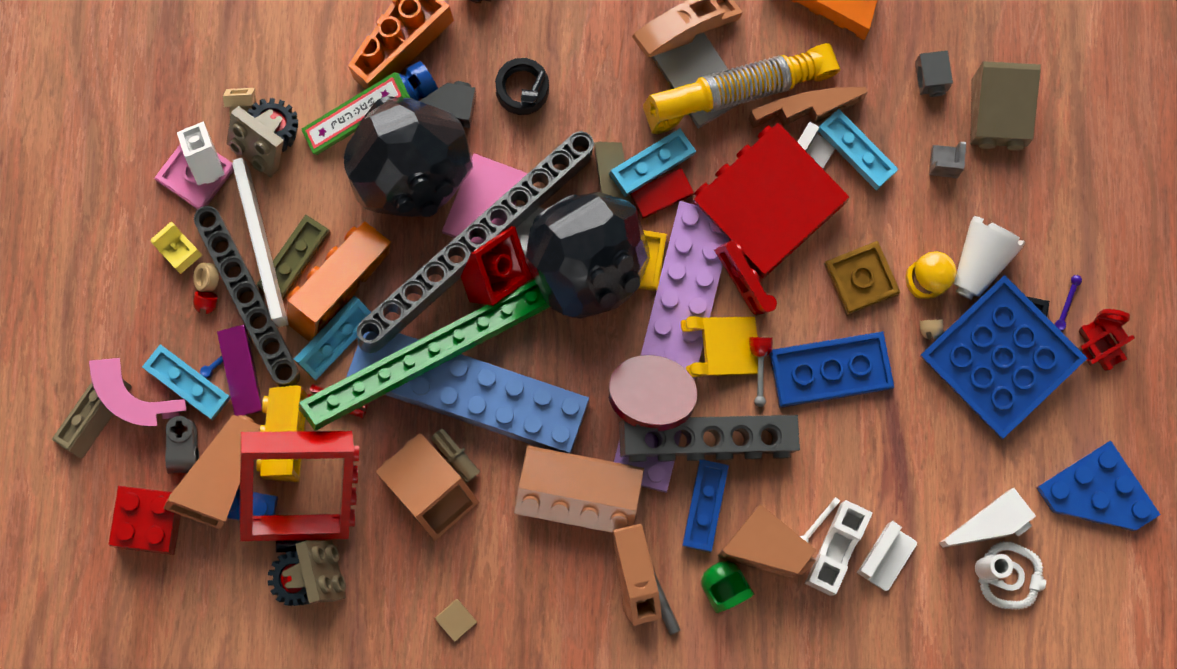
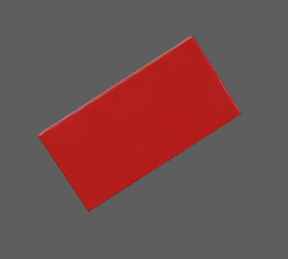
(662, 193)

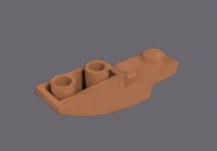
(683, 23)

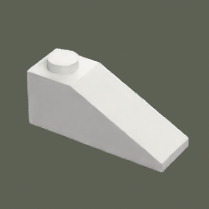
(999, 519)

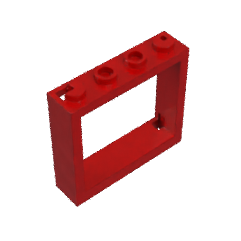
(297, 446)

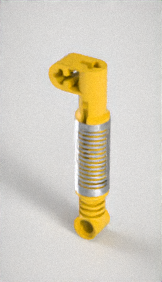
(708, 93)

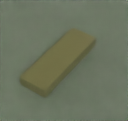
(297, 253)

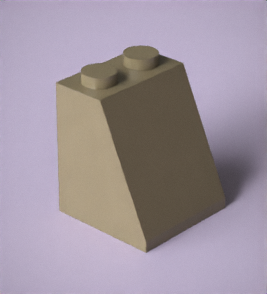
(1004, 104)

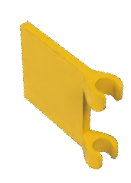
(724, 345)

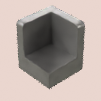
(947, 160)

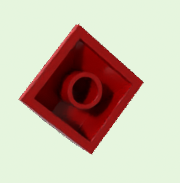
(495, 269)

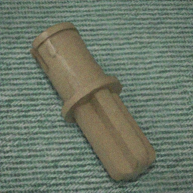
(455, 456)

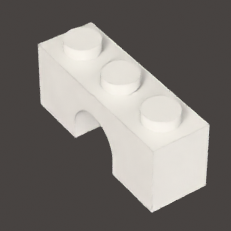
(837, 548)

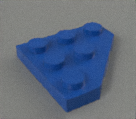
(1100, 491)

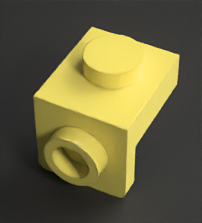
(176, 247)

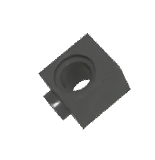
(934, 73)

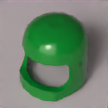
(725, 586)

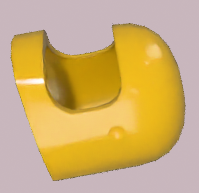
(933, 272)

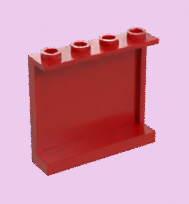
(770, 198)

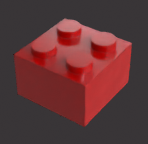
(142, 522)

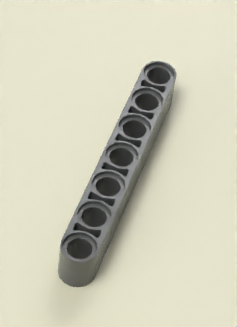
(240, 285)

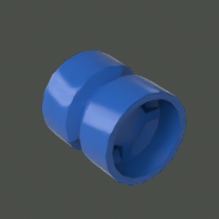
(419, 74)

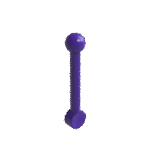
(1076, 280)

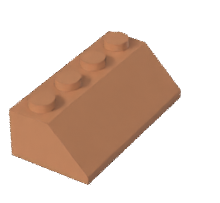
(578, 490)

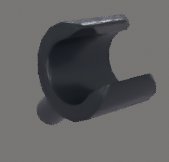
(530, 97)

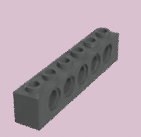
(781, 427)

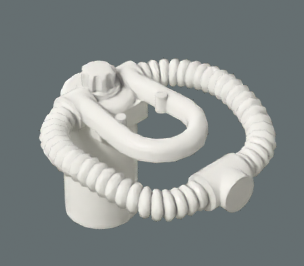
(999, 566)

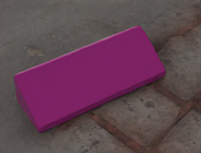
(240, 370)

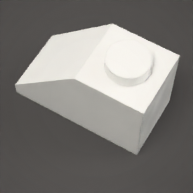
(200, 154)

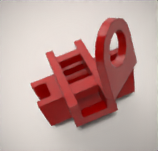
(1098, 331)

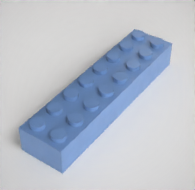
(488, 397)

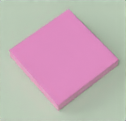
(179, 179)

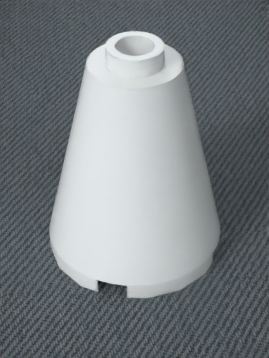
(984, 256)

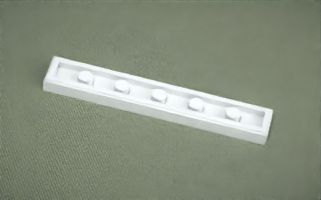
(260, 242)

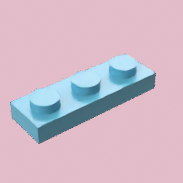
(857, 149)
(652, 162)
(332, 339)
(186, 382)

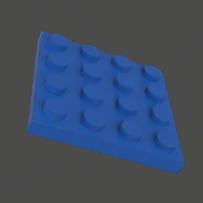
(1003, 357)

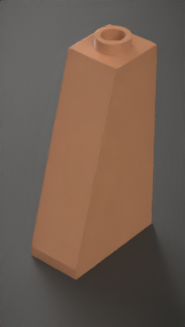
(213, 480)

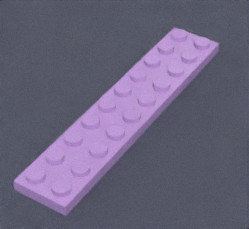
(684, 290)

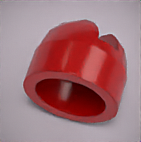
(205, 301)

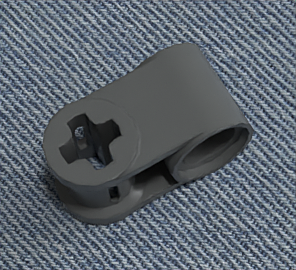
(181, 451)

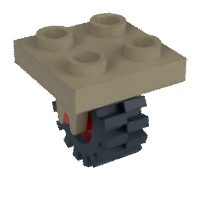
(262, 133)
(308, 575)

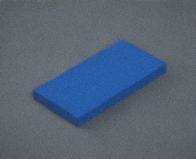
(831, 369)

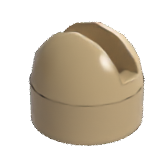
(931, 328)

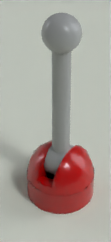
(760, 348)

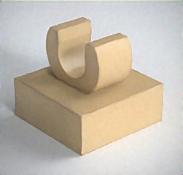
(239, 97)

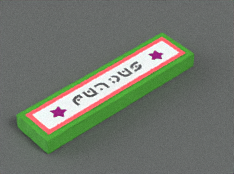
(345, 118)

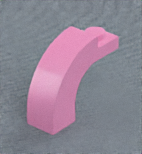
(115, 397)

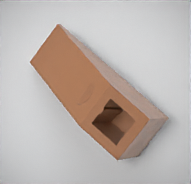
(636, 575)

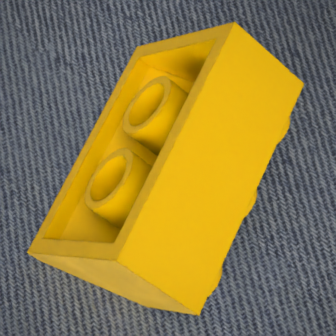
(281, 416)

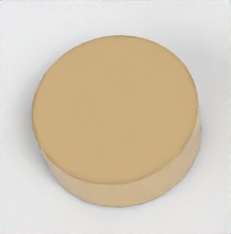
(206, 277)

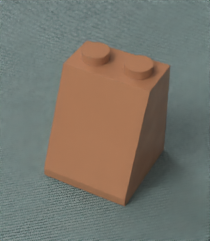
(427, 486)
(769, 546)

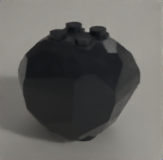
(407, 158)
(587, 254)

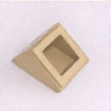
(455, 620)

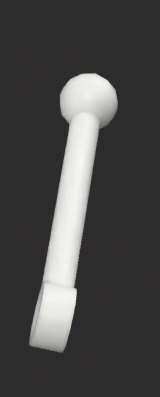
(832, 505)

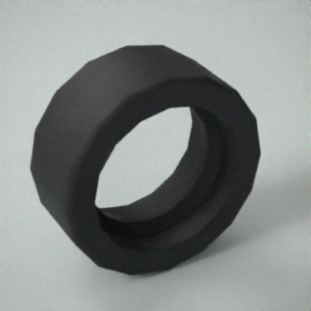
(505, 72)

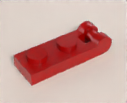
(745, 278)

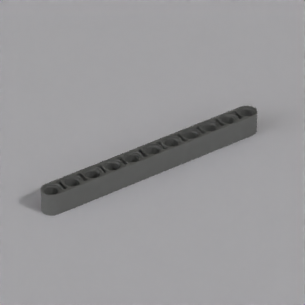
(462, 244)

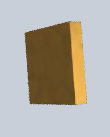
(862, 278)

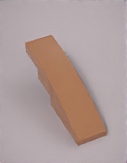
(816, 104)

